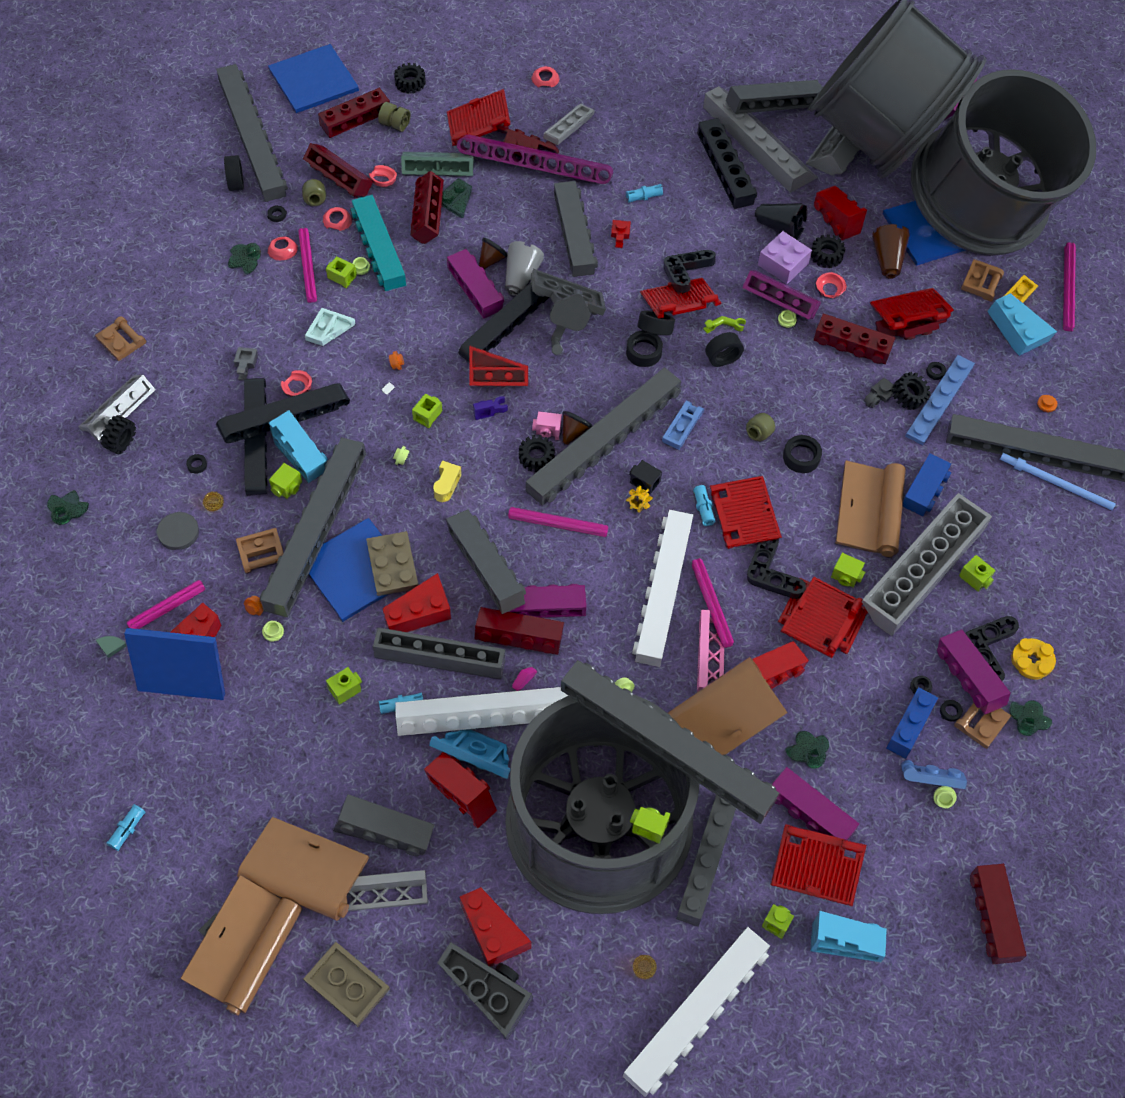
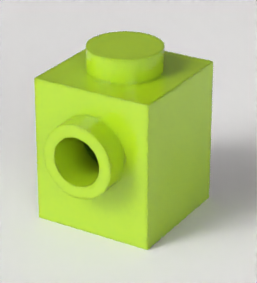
(285, 481)
(848, 570)
(977, 573)
(344, 685)

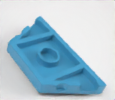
(475, 749)

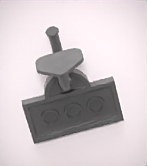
(571, 304)

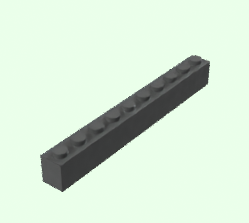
(251, 133)
(603, 437)
(1037, 447)
(313, 528)
(669, 741)

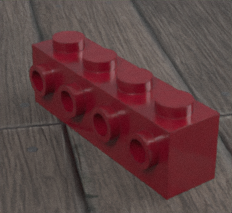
(352, 112)
(337, 170)
(427, 207)
(854, 339)
(519, 630)
(998, 914)

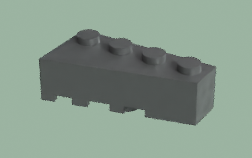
(383, 826)
(489, 990)

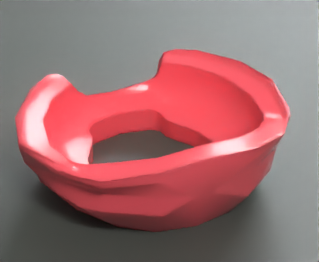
(537, 80)
(381, 170)
(341, 225)
(285, 253)
(833, 278)
(297, 375)

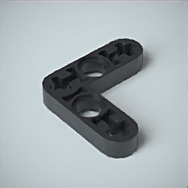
(678, 273)
(767, 574)
(983, 641)

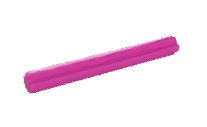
(307, 265)
(558, 521)
(712, 603)

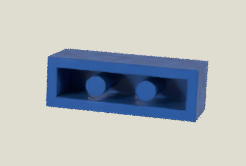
(927, 485)
(912, 723)

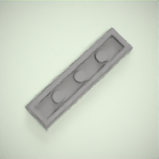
(568, 124)

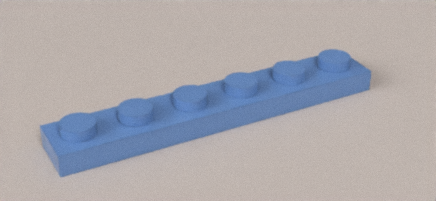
(940, 400)

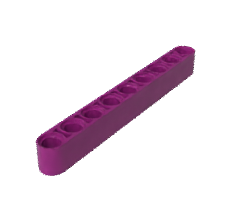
(527, 162)

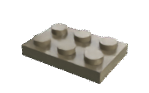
(392, 563)
(346, 984)

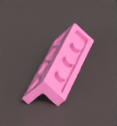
(704, 652)

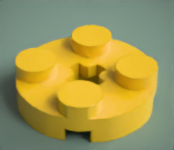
(1042, 651)

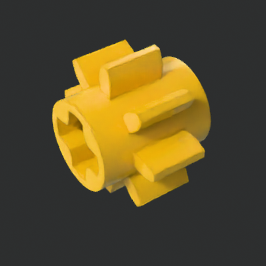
(642, 495)

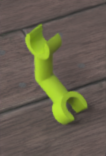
(711, 325)

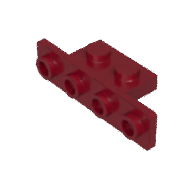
(518, 138)
(922, 326)

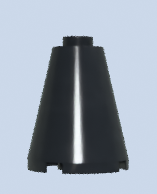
(783, 217)

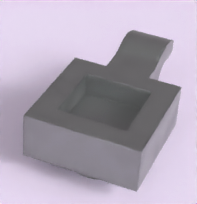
(245, 359)

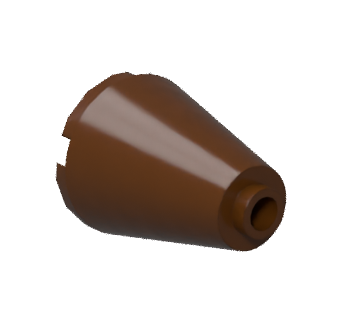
(890, 248)

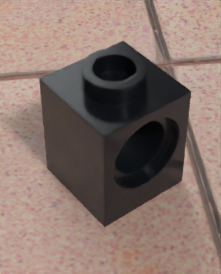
(645, 476)

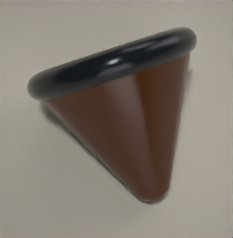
(490, 253)
(573, 426)

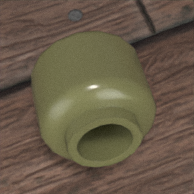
(313, 192)
(760, 427)

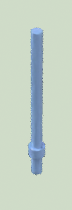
(1020, 464)

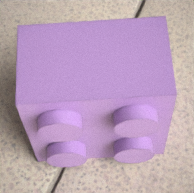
(784, 257)

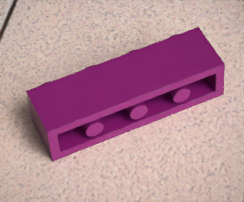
(475, 283)
(781, 294)
(553, 601)
(973, 672)
(812, 807)

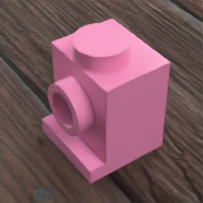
(547, 424)

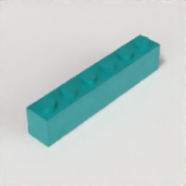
(378, 242)

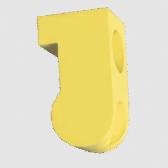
(448, 481)

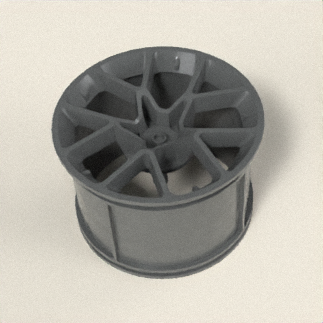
(897, 86)
(977, 195)
(596, 812)

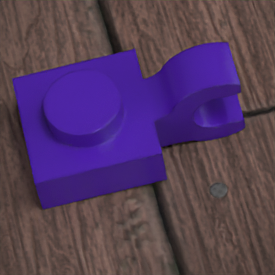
(488, 408)

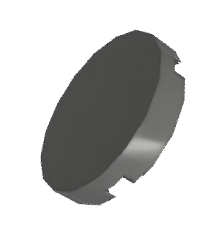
(178, 531)

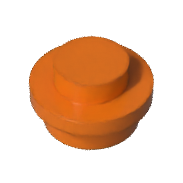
(396, 360)
(1047, 403)
(253, 605)

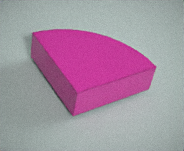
(523, 678)

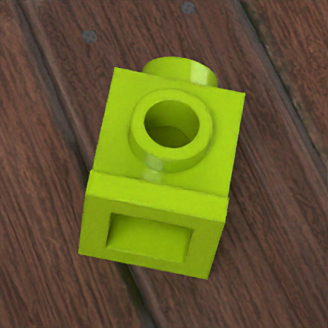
(341, 271)
(427, 410)
(649, 823)
(778, 920)

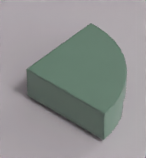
(111, 645)

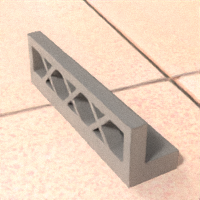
(121, 403)
(386, 882)

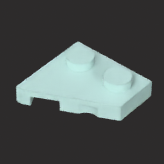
(328, 326)

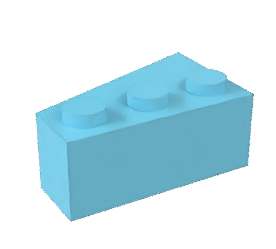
(1019, 324)
(297, 446)
(848, 937)

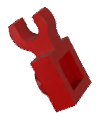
(620, 231)

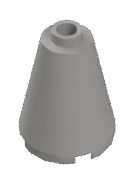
(520, 264)

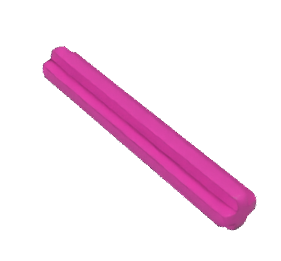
(166, 605)

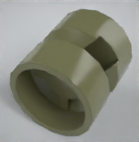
(392, 116)

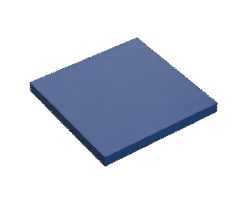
(313, 78)
(924, 241)
(345, 571)
(175, 663)

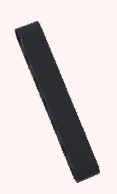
(503, 322)
(302, 406)
(255, 446)

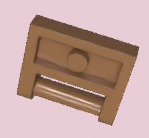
(976, 278)
(116, 343)
(259, 544)
(986, 728)

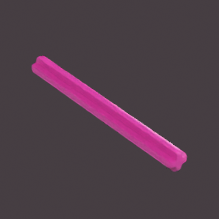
(1069, 287)

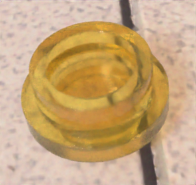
(213, 501)
(644, 967)

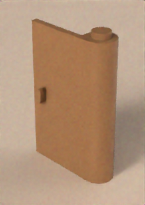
(876, 508)
(730, 703)
(303, 868)
(239, 960)

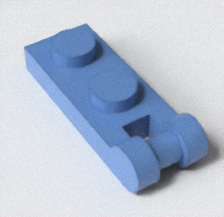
(682, 425)
(933, 775)

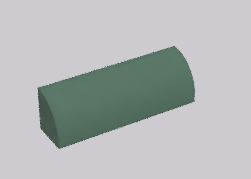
(439, 163)

